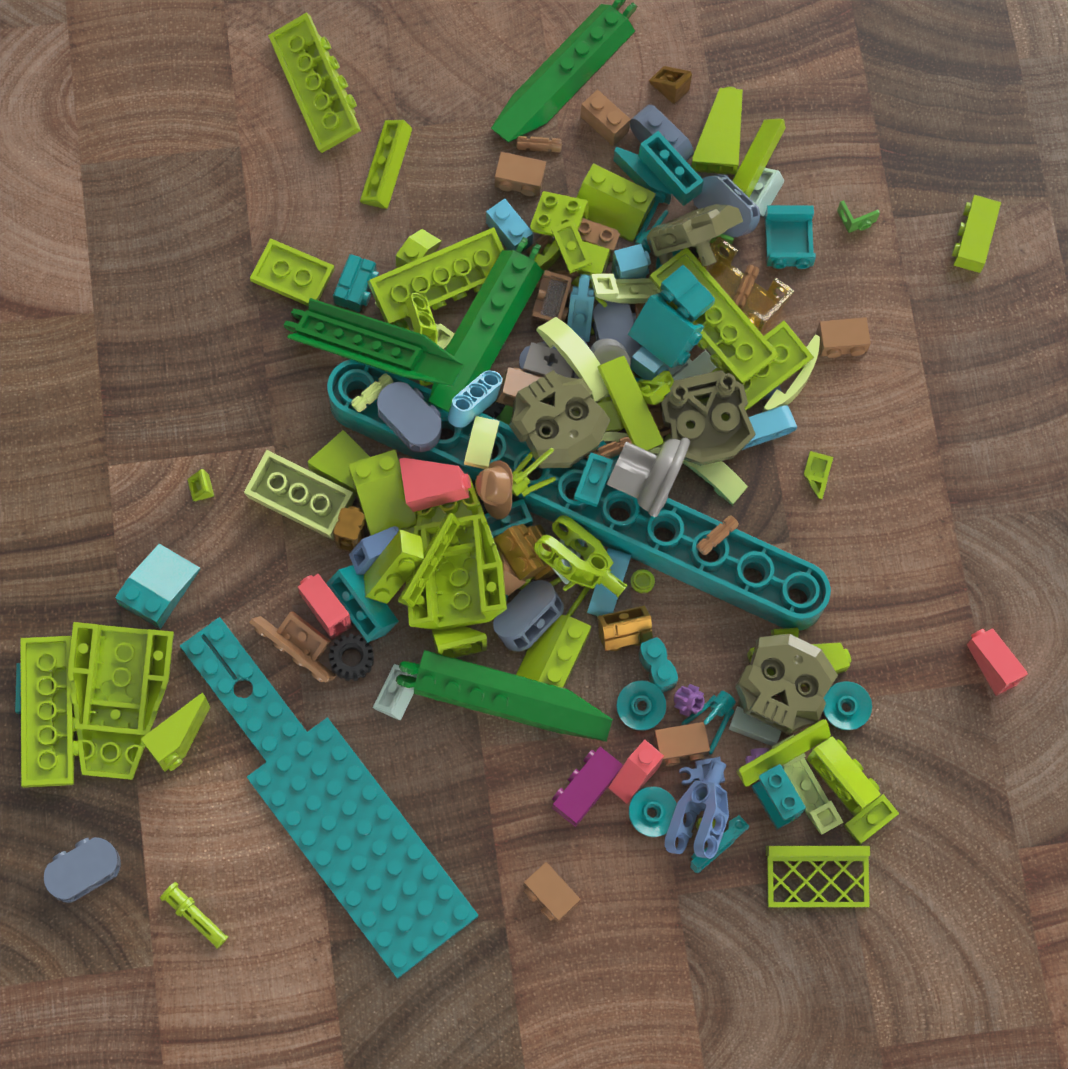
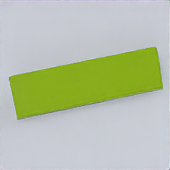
(759, 155)
(386, 163)
(630, 404)
(431, 559)
(785, 752)

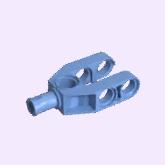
(705, 797)

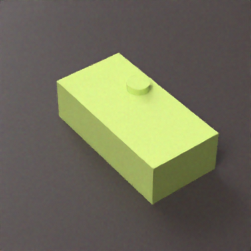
(298, 494)

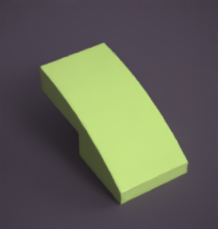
(481, 442)

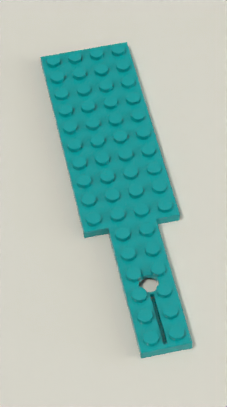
(337, 813)

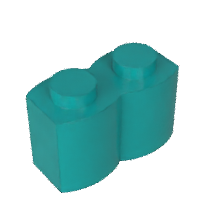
(686, 294)
(654, 660)

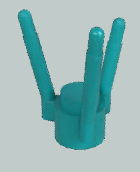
(641, 237)
(721, 705)

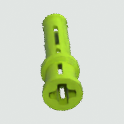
(185, 907)

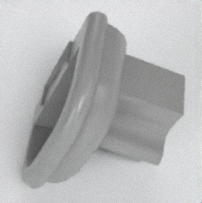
(647, 474)

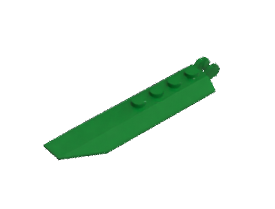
(566, 71)
(490, 319)
(373, 343)
(504, 696)

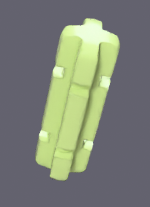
(371, 393)

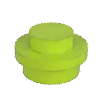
(642, 581)

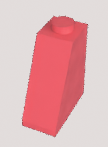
(432, 483)
(325, 605)
(996, 661)
(636, 771)

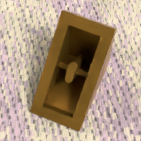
(672, 82)

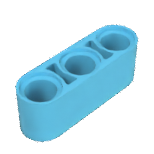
(474, 398)
(771, 425)
(603, 600)

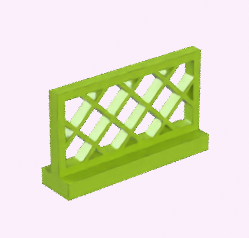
(823, 854)

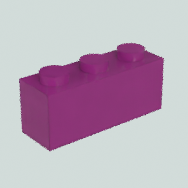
(586, 786)

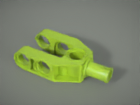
(421, 320)
(587, 573)

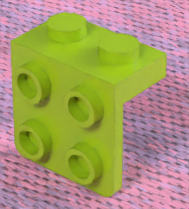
(558, 209)

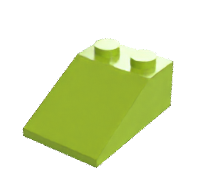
(381, 492)
(174, 736)

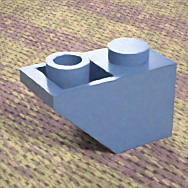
(370, 548)

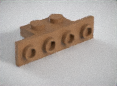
(298, 640)

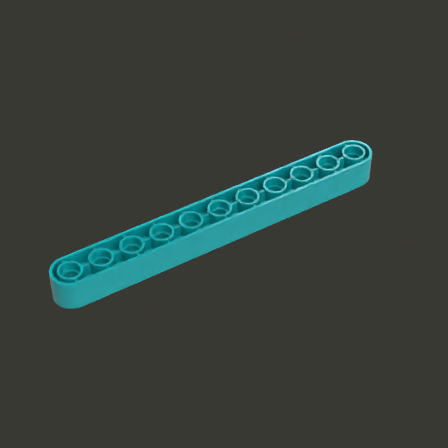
(635, 535)

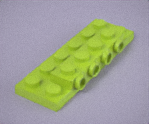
(315, 82)
(438, 275)
(727, 331)
(791, 358)
(46, 713)

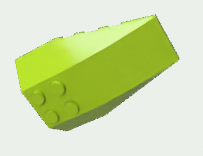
(469, 577)
(116, 693)

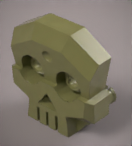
(693, 230)
(569, 435)
(711, 438)
(793, 665)

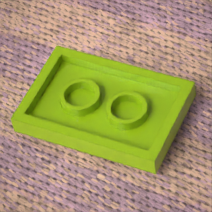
(291, 272)

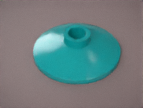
(855, 697)
(628, 705)
(661, 802)

